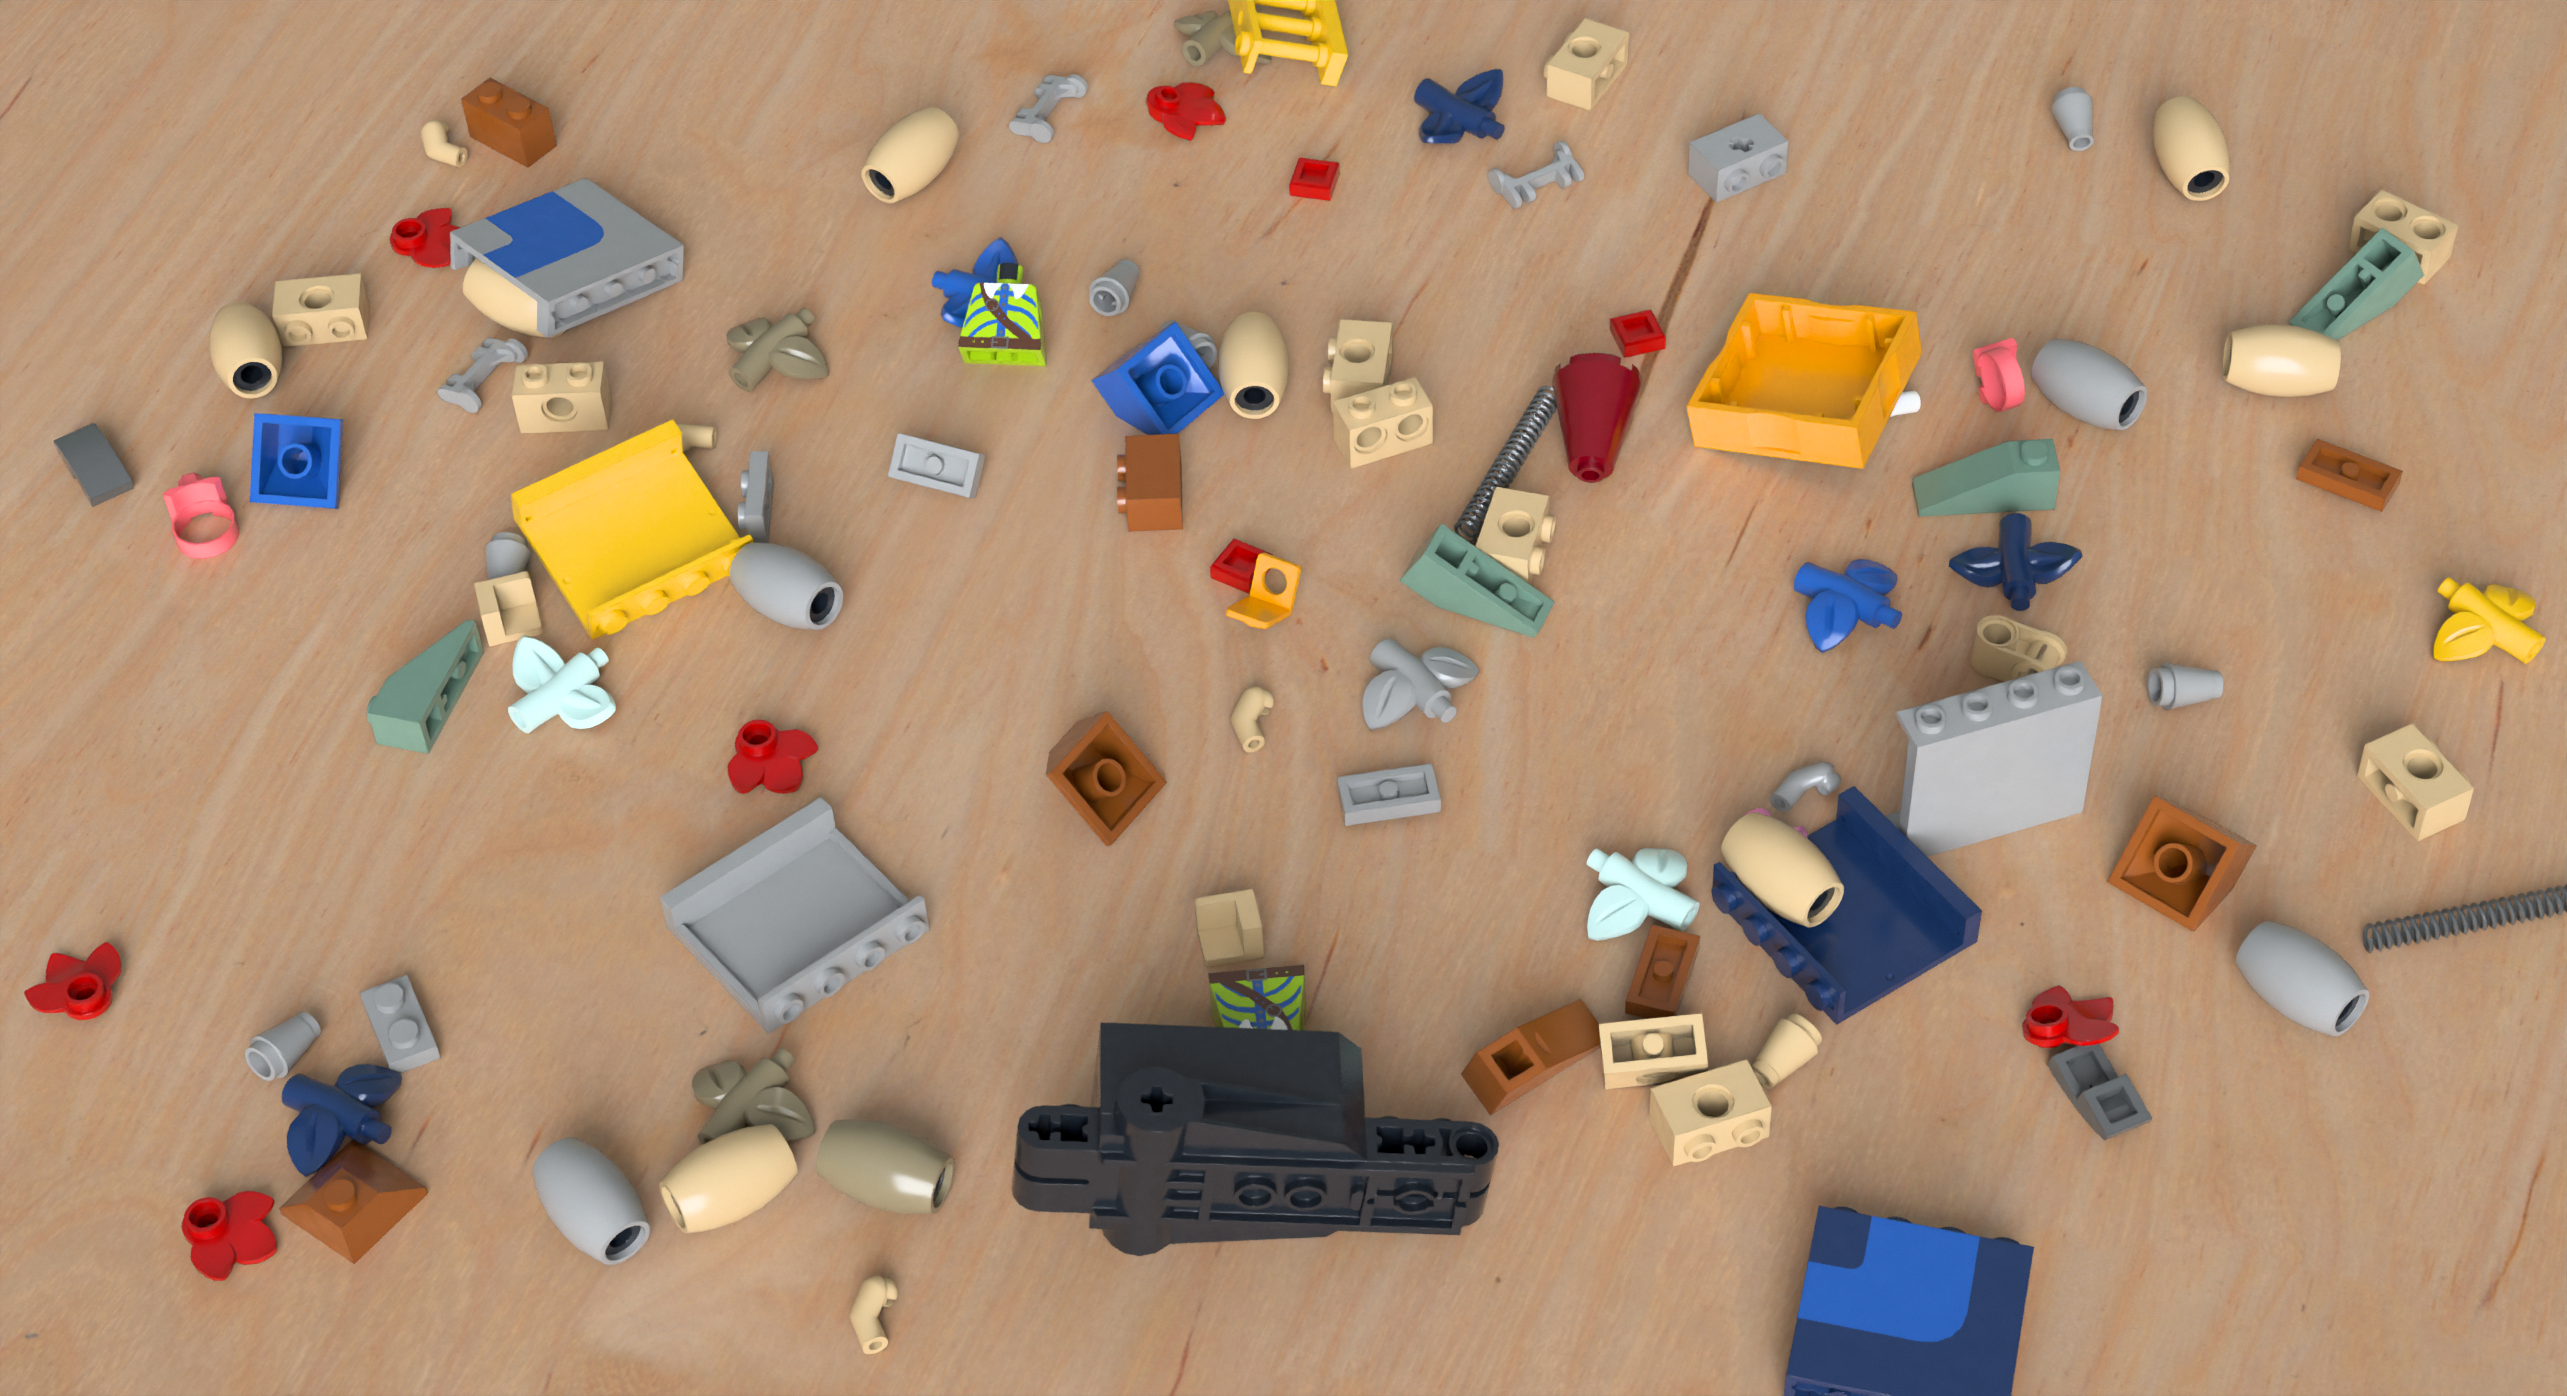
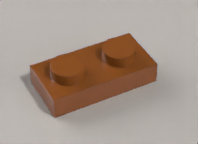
(2349, 475)
(1662, 973)

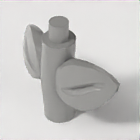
(1413, 682)

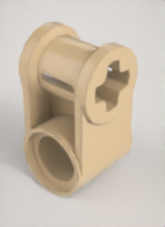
(2013, 650)

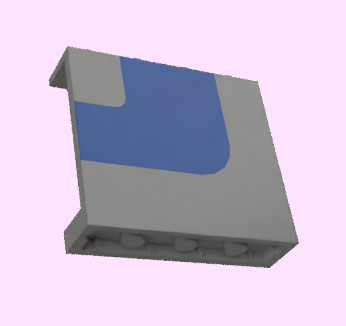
(572, 253)

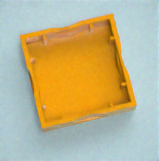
(1805, 380)

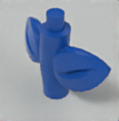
(960, 285)
(1846, 598)

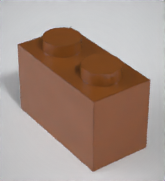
(509, 122)
(1152, 482)

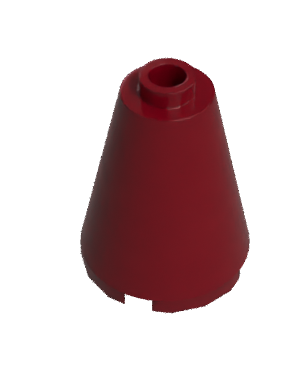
(1594, 411)

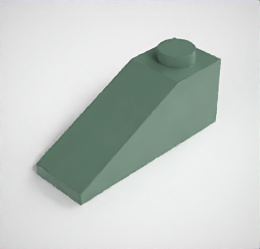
(2362, 288)
(1996, 480)
(1472, 584)
(425, 691)

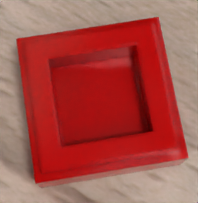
(1314, 179)
(1637, 333)
(1236, 565)

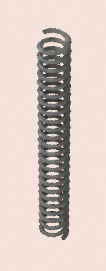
(1498, 461)
(2434, 928)

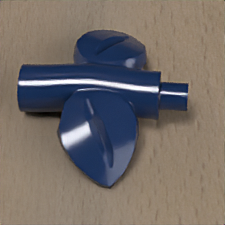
(1459, 112)
(2016, 562)
(336, 1111)

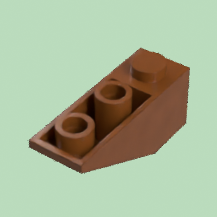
(1531, 1055)

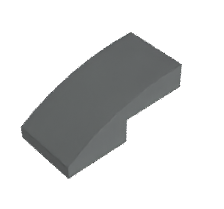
(94, 464)
(2097, 1092)

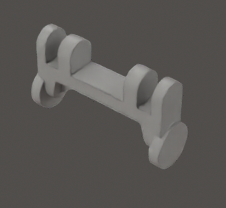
(1051, 90)
(1560, 171)
(461, 389)

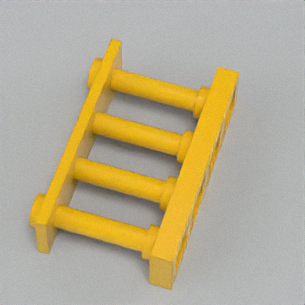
(1320, 27)

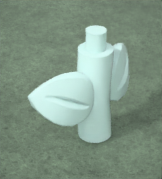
(558, 687)
(1638, 891)

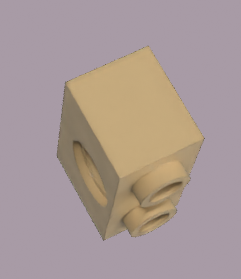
(1587, 64)
(321, 310)
(1359, 358)
(562, 397)
(1516, 531)
(2415, 782)
(1652, 1050)
(1729, 1094)

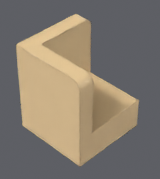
(508, 608)
(1229, 928)

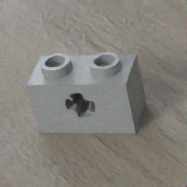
(1738, 157)

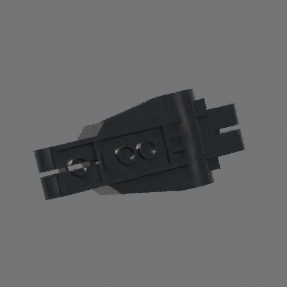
(1243, 1142)

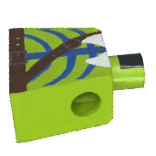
(1004, 322)
(1259, 998)

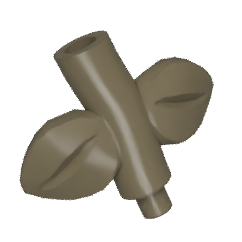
(1208, 36)
(775, 347)
(751, 1098)

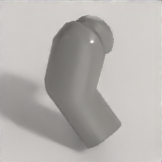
(1801, 780)

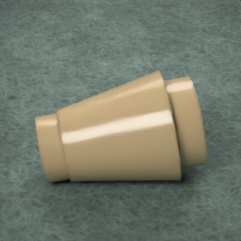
(1786, 1049)

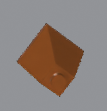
(1103, 775)
(2181, 863)
(353, 1201)

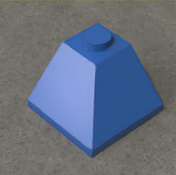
(1159, 384)
(296, 460)

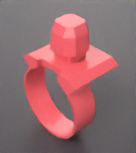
(1999, 375)
(198, 497)

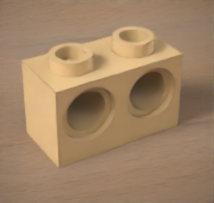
(2419, 229)
(1383, 422)

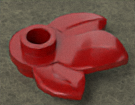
(1184, 108)
(425, 237)
(769, 758)
(76, 985)
(2059, 1020)
(234, 1236)

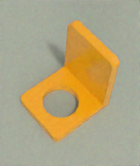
(1263, 606)

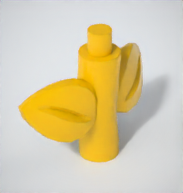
(2486, 620)

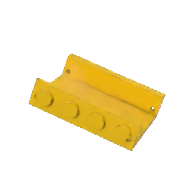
(628, 530)

